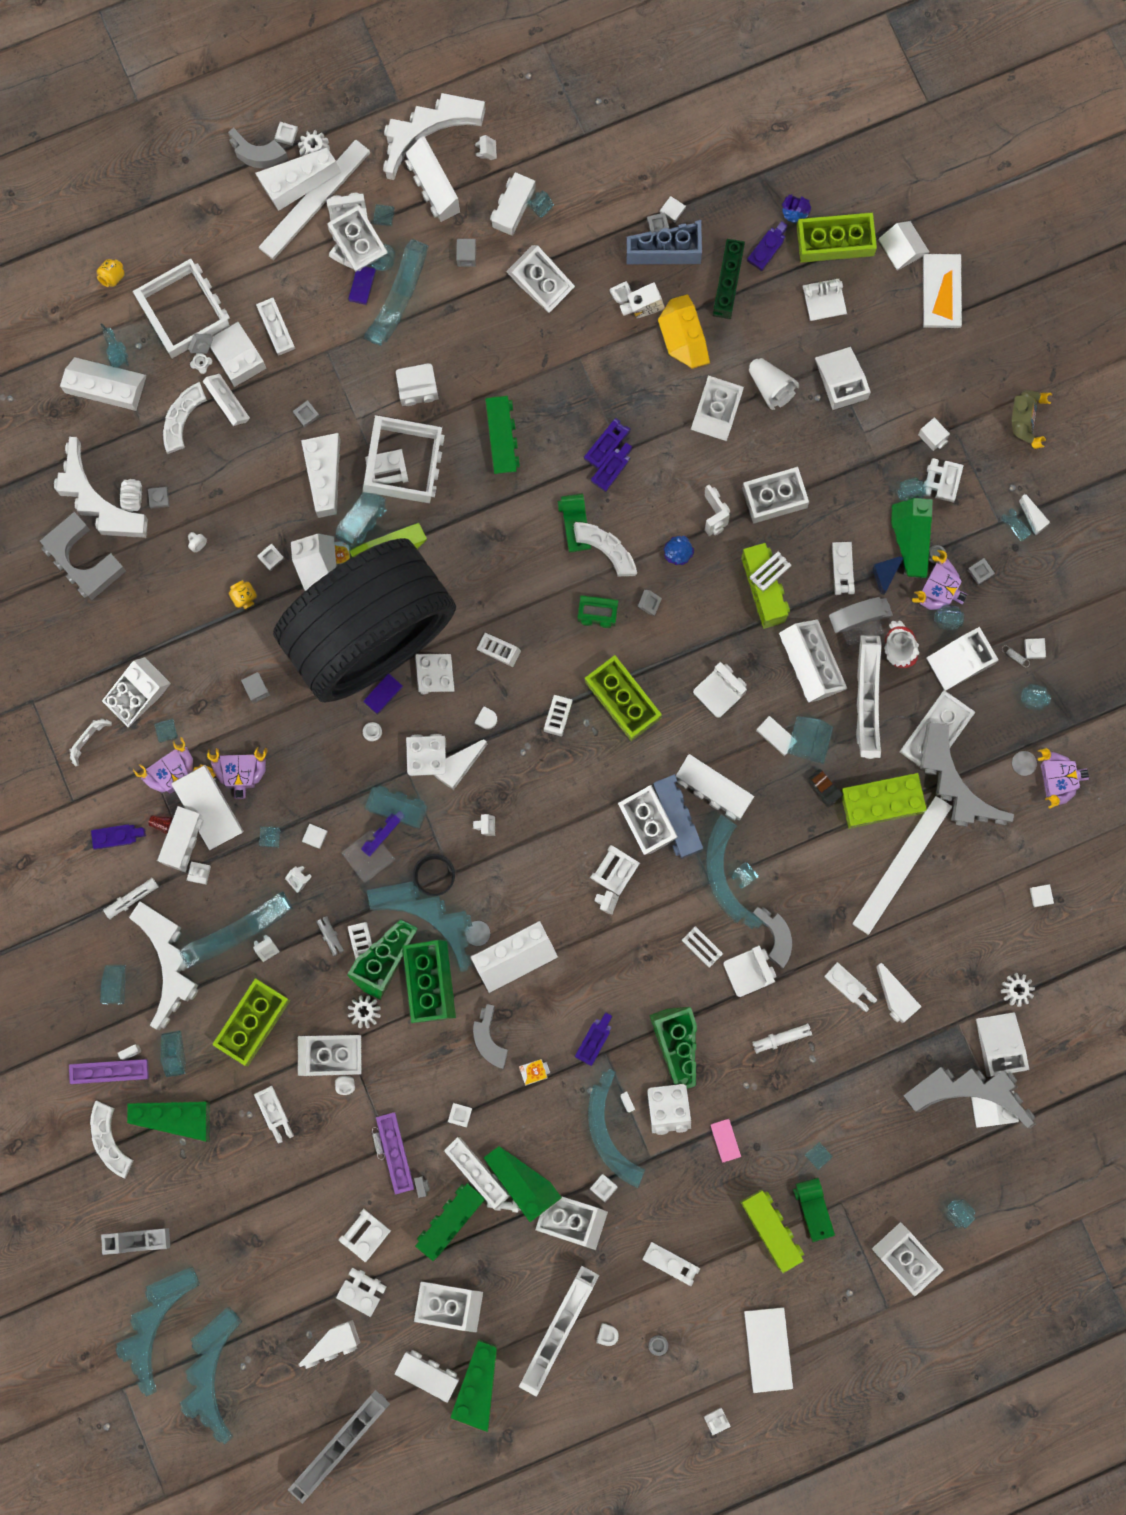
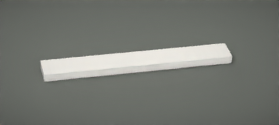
(313, 202)
(901, 865)

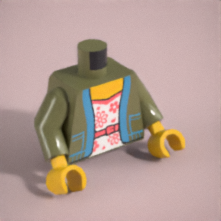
(1024, 416)

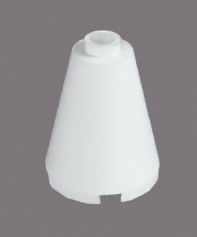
(773, 383)

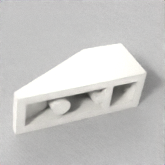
(460, 763)
(897, 997)

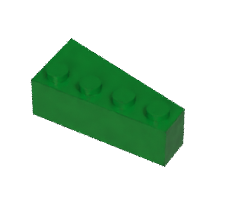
(501, 434)
(177, 1118)

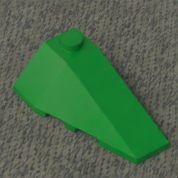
(913, 530)
(377, 965)
(677, 1039)
(526, 1187)

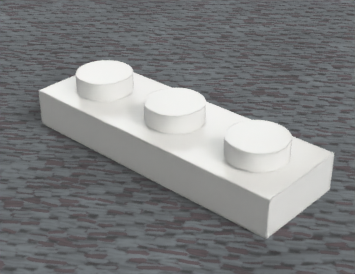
(275, 326)
(226, 399)

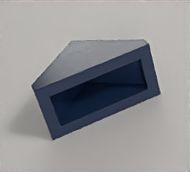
(885, 572)

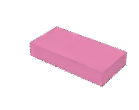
(725, 1140)

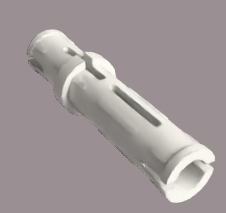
(129, 899)
(782, 1038)

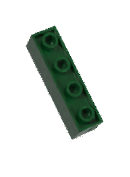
(728, 278)

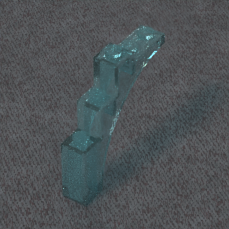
(404, 898)
(146, 1322)
(202, 1373)

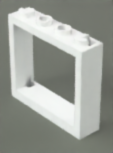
(167, 279)
(410, 428)

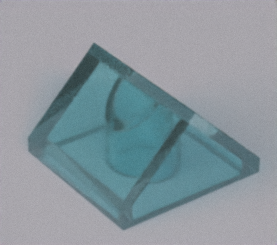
(810, 739)

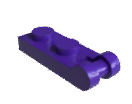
(606, 443)

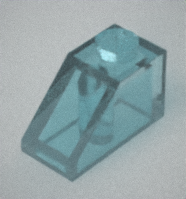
(113, 985)
(172, 1054)

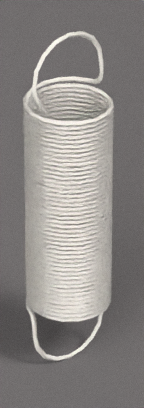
(1014, 655)
(378, 1143)

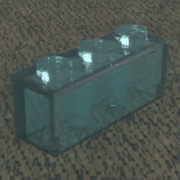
(361, 519)
(386, 803)

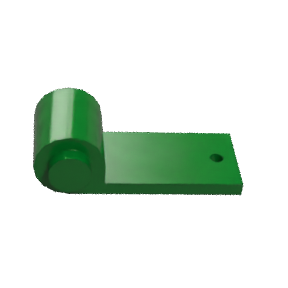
(573, 511)
(814, 1209)

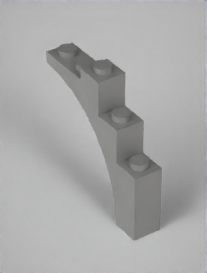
(966, 805)
(998, 1090)
(338, 1446)

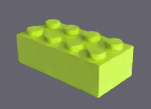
(836, 237)
(770, 602)
(623, 698)
(883, 800)
(251, 1022)
(771, 1230)

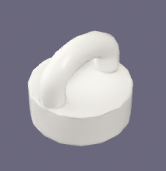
(197, 542)
(344, 1085)

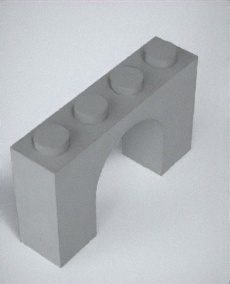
(59, 543)

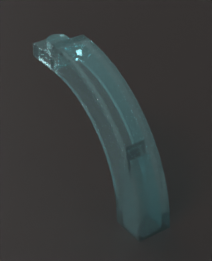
(400, 293)
(716, 877)
(237, 932)
(611, 1156)

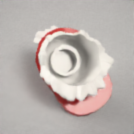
(901, 645)

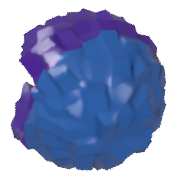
(795, 208)
(678, 550)

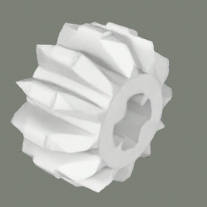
(310, 140)
(131, 495)
(1014, 995)
(358, 1016)

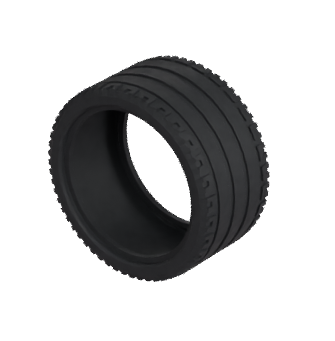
(364, 619)

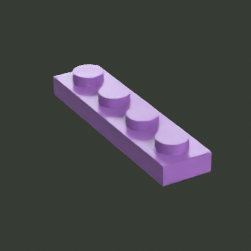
(108, 1071)
(395, 1153)

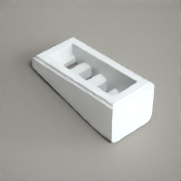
(1035, 517)
(515, 651)
(554, 730)
(356, 927)

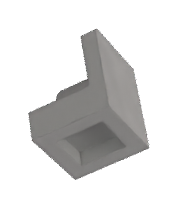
(466, 252)
(255, 687)

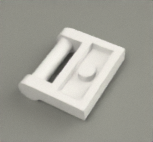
(387, 463)
(620, 874)
(369, 1240)

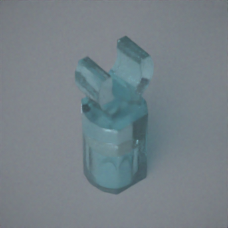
(1017, 525)

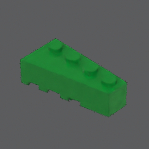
(450, 1222)
(476, 1392)

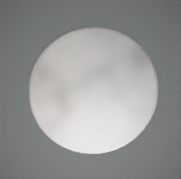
(1024, 763)
(478, 934)

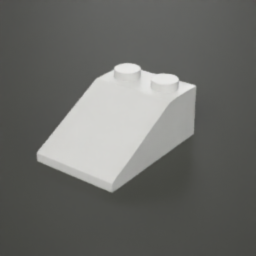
(356, 238)
(540, 278)
(237, 354)
(717, 408)
(313, 558)
(329, 1055)
(573, 1222)
(907, 1259)
(448, 1307)

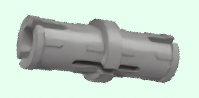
(330, 936)

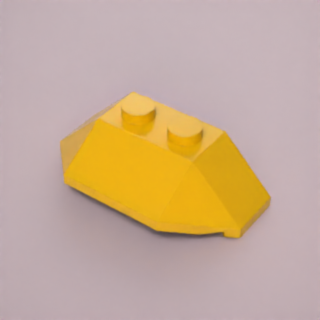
(683, 332)

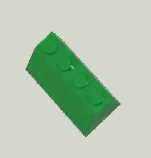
(429, 981)

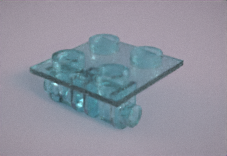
(116, 351)

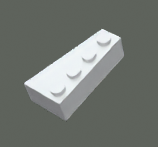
(297, 177)
(322, 467)

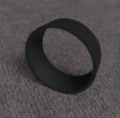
(430, 857)

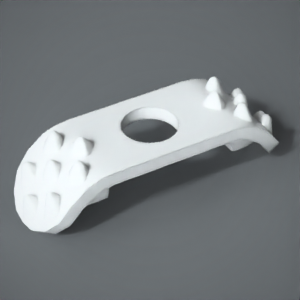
(96, 725)

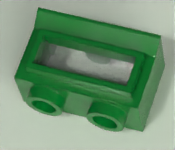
(597, 611)

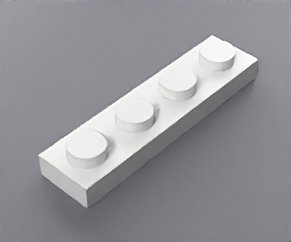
(476, 1173)

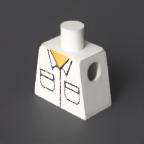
(643, 302)

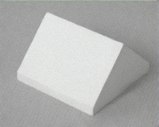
(903, 244)

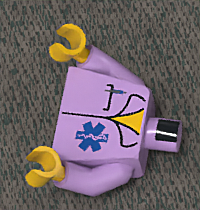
(941, 585)
(168, 769)
(239, 771)
(1060, 777)

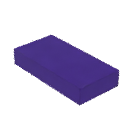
(362, 285)
(383, 694)

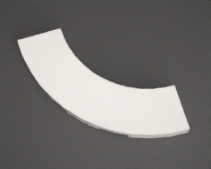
(178, 414)
(609, 545)
(104, 1142)

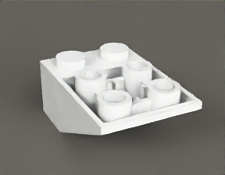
(843, 378)
(962, 659)
(136, 691)
(1002, 1044)
(338, 1339)

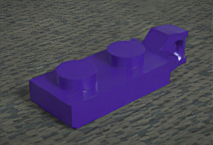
(768, 247)
(612, 467)
(381, 834)
(116, 836)
(594, 1040)

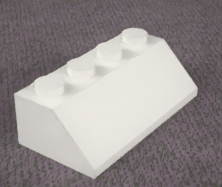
(432, 180)
(103, 383)
(812, 660)
(713, 787)
(514, 957)

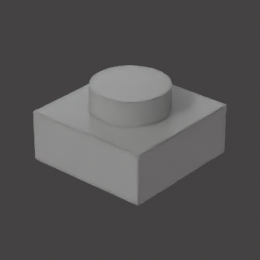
(657, 222)
(200, 343)
(306, 413)
(158, 497)
(981, 571)
(649, 602)
(422, 1186)

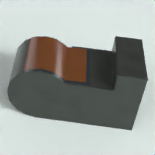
(824, 788)

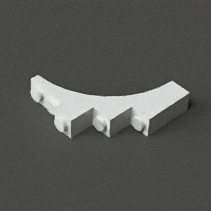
(448, 112)
(111, 519)
(868, 697)
(175, 985)
(558, 1331)

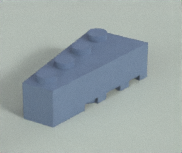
(667, 246)
(672, 802)

